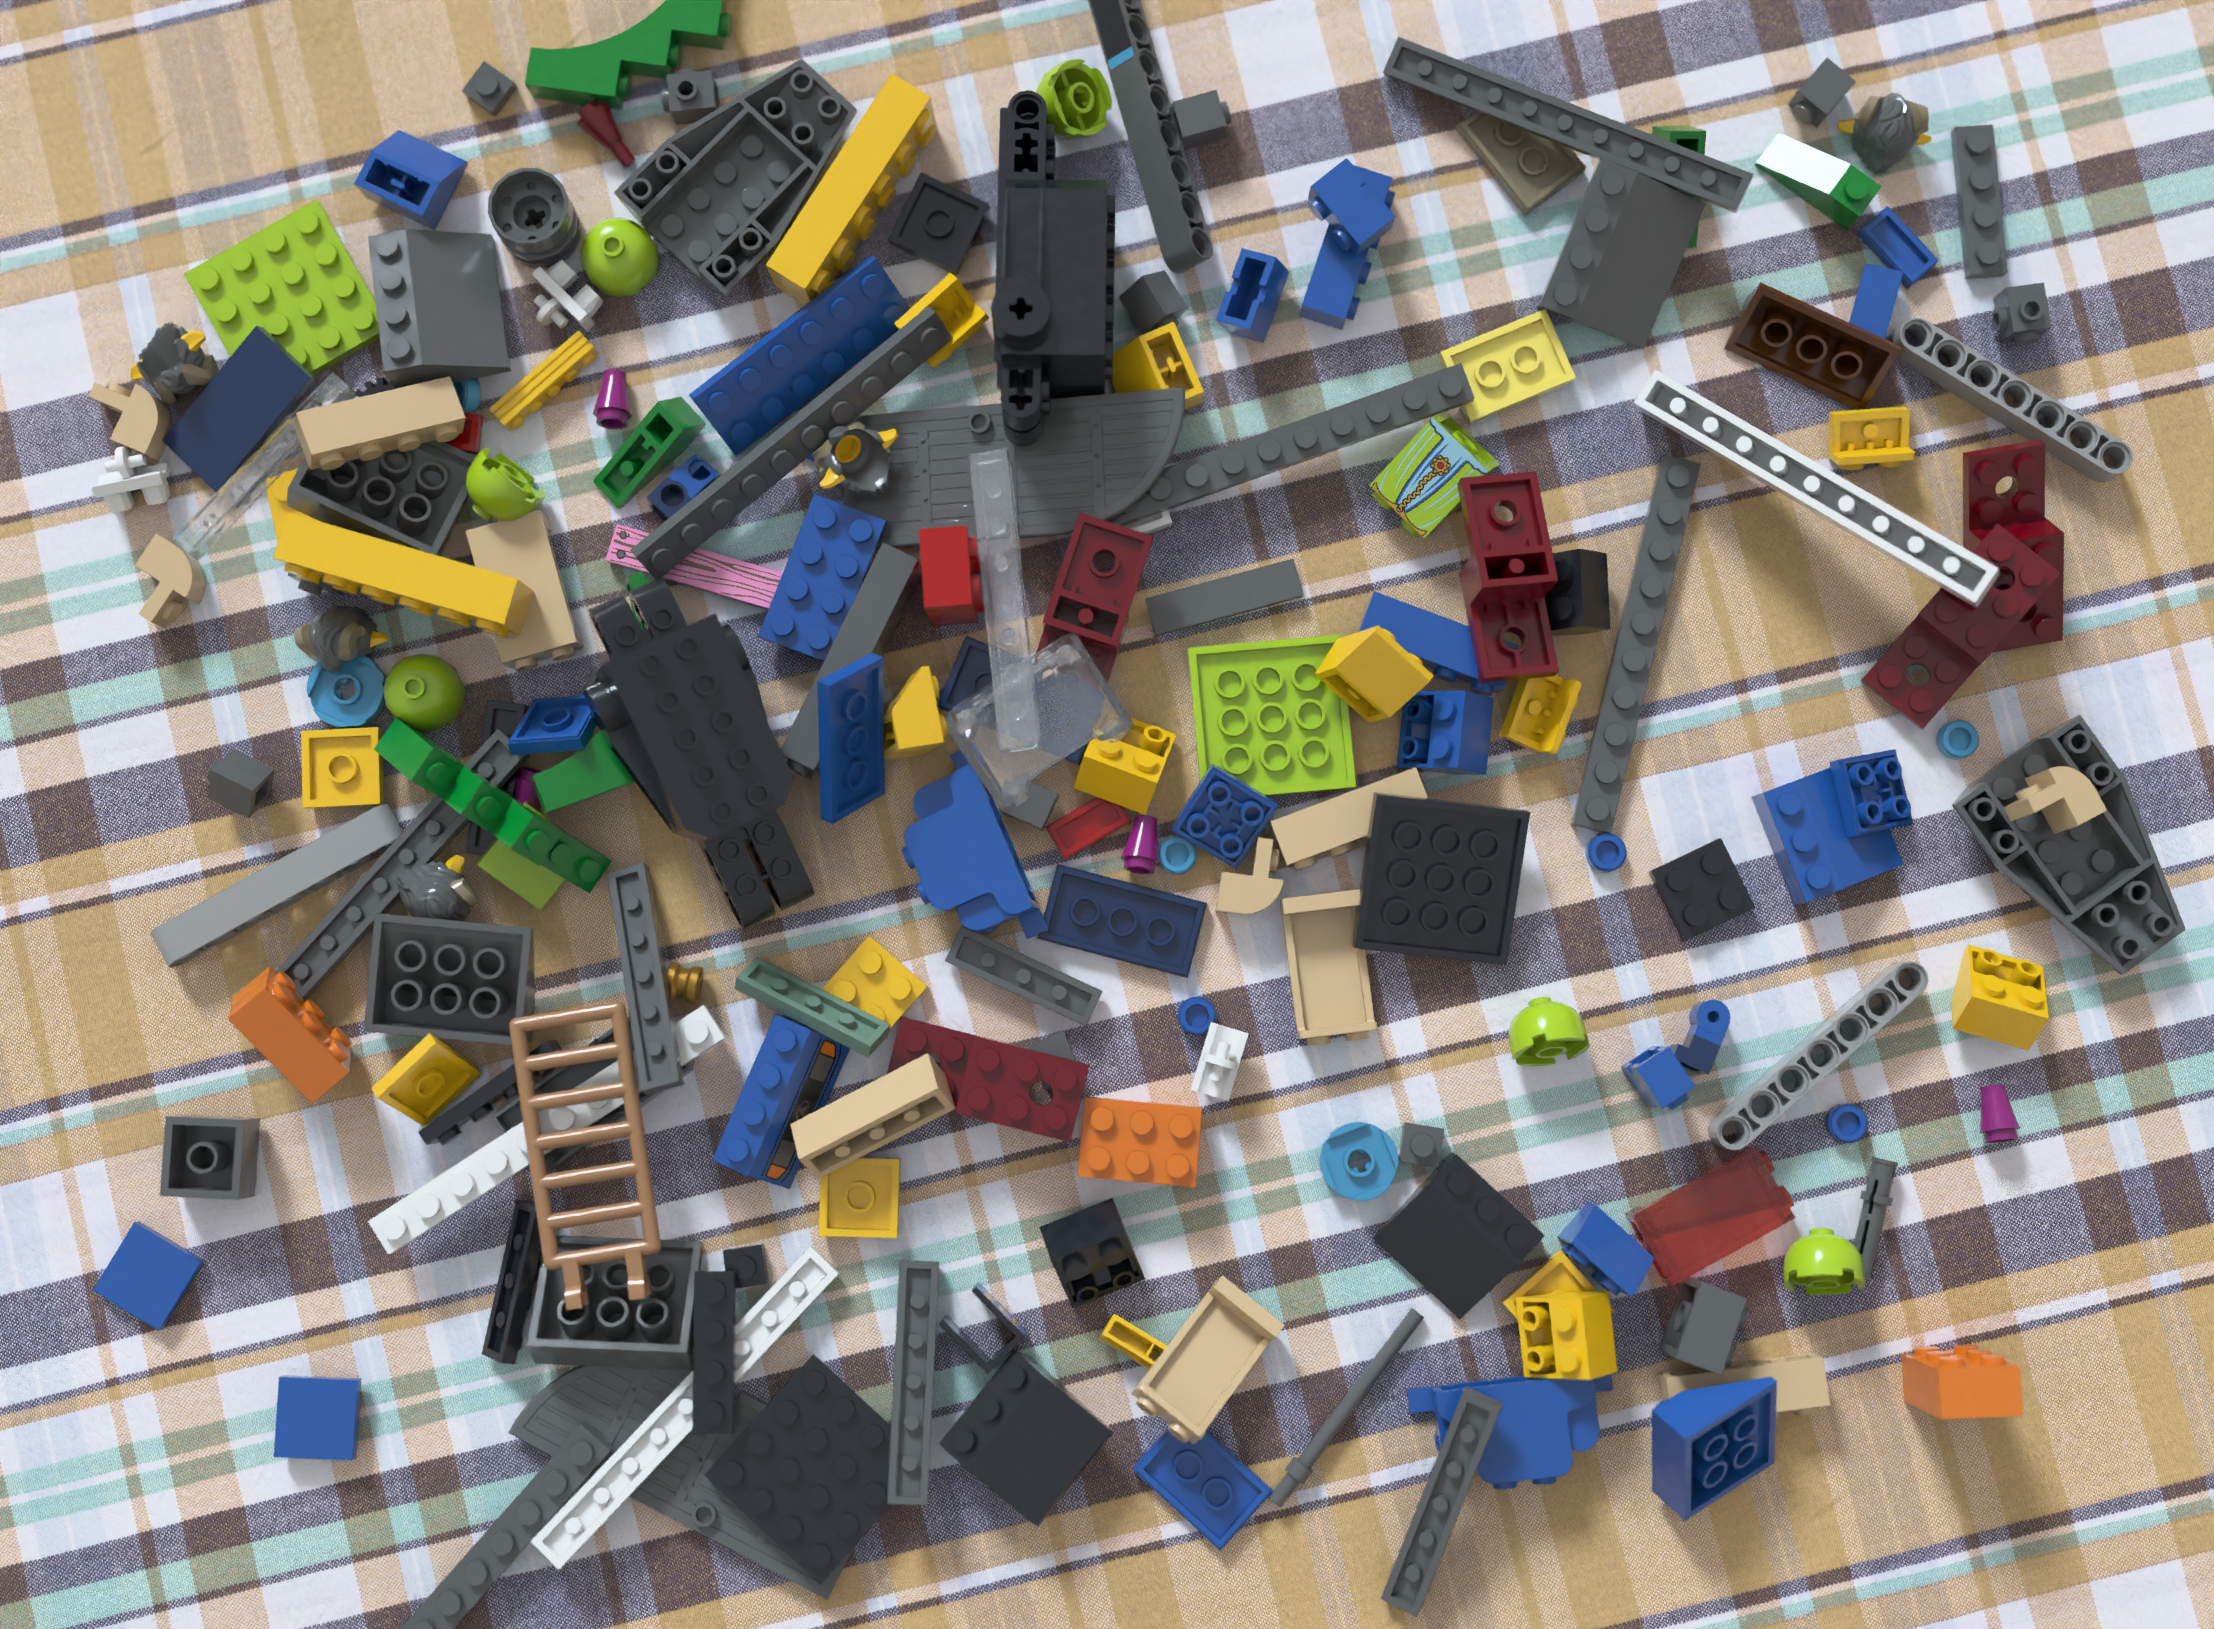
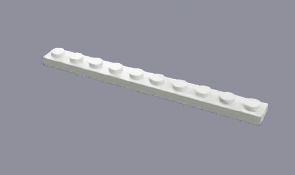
(508, 1152)
(674, 1416)

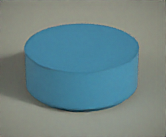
(468, 394)
(1957, 739)
(1176, 855)

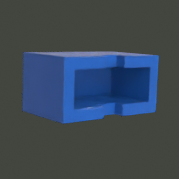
(1348, 209)
(1253, 295)
(1659, 1078)

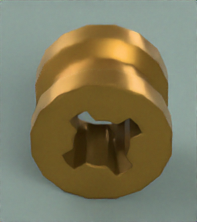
(685, 982)

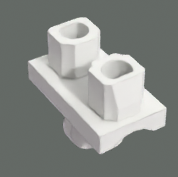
(555, 283)
(117, 485)
(1219, 1061)

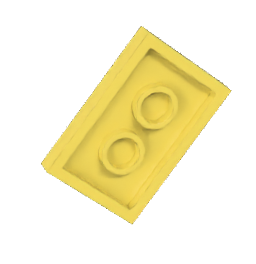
(1511, 365)

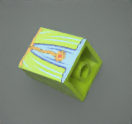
(1426, 474)

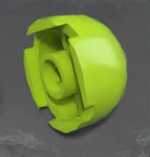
(1075, 99)
(619, 257)
(501, 488)
(424, 692)
(1545, 1032)
(1823, 1264)

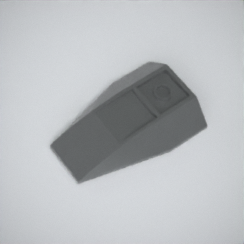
(739, 175)
(2092, 877)

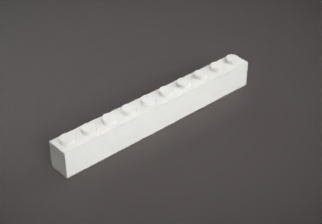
(1817, 489)

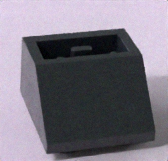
(1581, 595)
(1092, 1253)

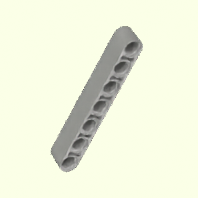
(2028, 400)
(277, 886)
(1835, 1049)

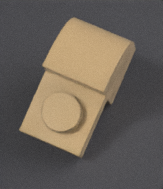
(142, 419)
(178, 577)
(2062, 796)
(1251, 893)

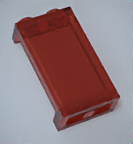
(1712, 1216)

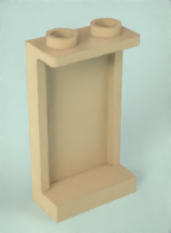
(526, 553)
(1324, 968)
(1206, 1360)

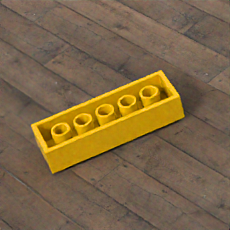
(854, 191)
(403, 574)

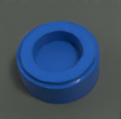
(1606, 852)
(1196, 1015)
(1846, 1123)

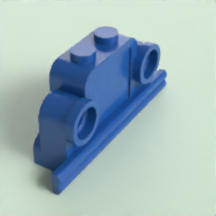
(968, 855)
(1535, 1426)

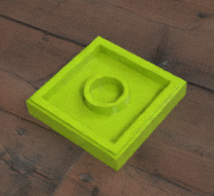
(520, 874)

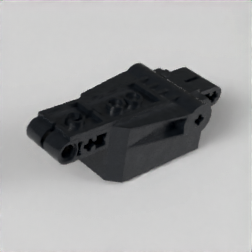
(1051, 275)
(698, 743)

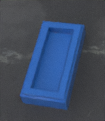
(1897, 246)
(1876, 299)

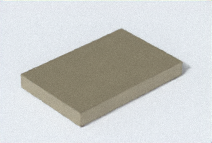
(1521, 162)

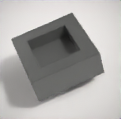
(489, 89)
(1421, 1144)

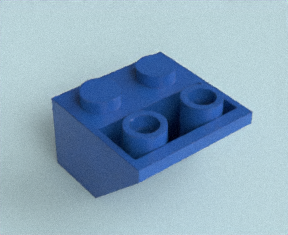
(411, 178)
(1446, 732)
(1607, 1248)

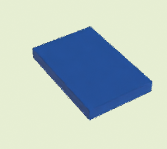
(1203, 1484)

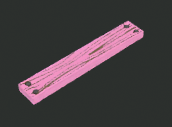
(703, 570)

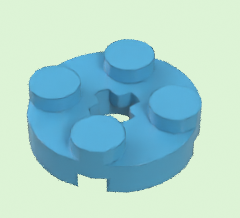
(356, 710)
(1379, 1170)

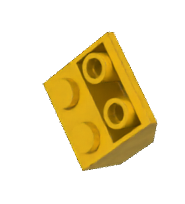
(1156, 363)
(1373, 673)
(913, 718)
(1128, 768)
(1999, 998)
(1566, 1335)

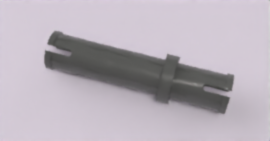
(1873, 1211)

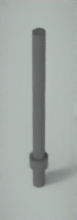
(1299, 1468)

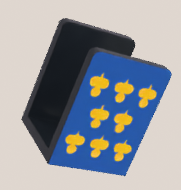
(970, 1346)

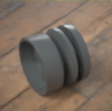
(525, 200)

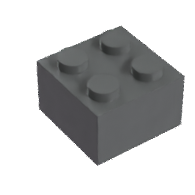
(209, 1157)
(1704, 1325)

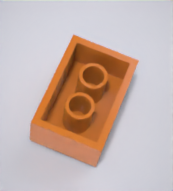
(291, 1033)
(1139, 1141)
(1961, 1383)

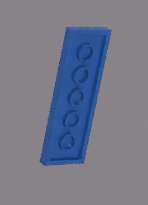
(801, 355)

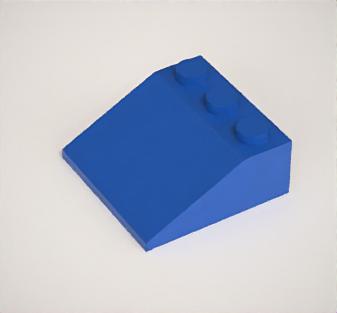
(1812, 841)
(1711, 1442)

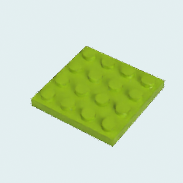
(294, 285)
(1271, 716)

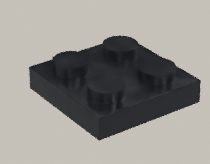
(939, 223)
(1701, 889)

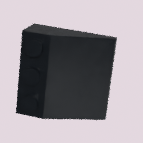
(1458, 1235)
(1026, 1437)

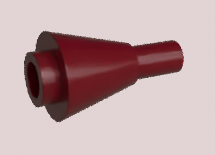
(600, 124)

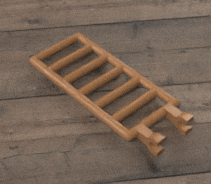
(633, 1252)

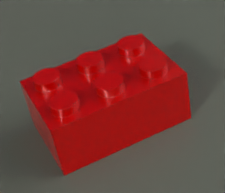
(948, 575)

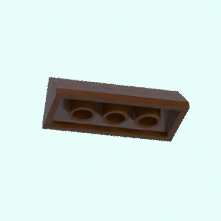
(1811, 346)

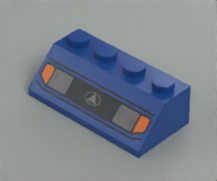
(785, 1084)

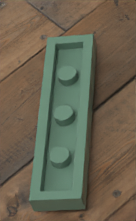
(812, 1006)

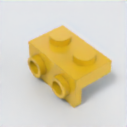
(954, 309)
(1869, 437)
(1541, 713)

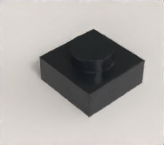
(748, 1263)

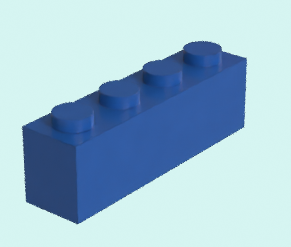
(1338, 271)
(1432, 638)

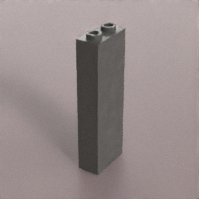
(864, 631)

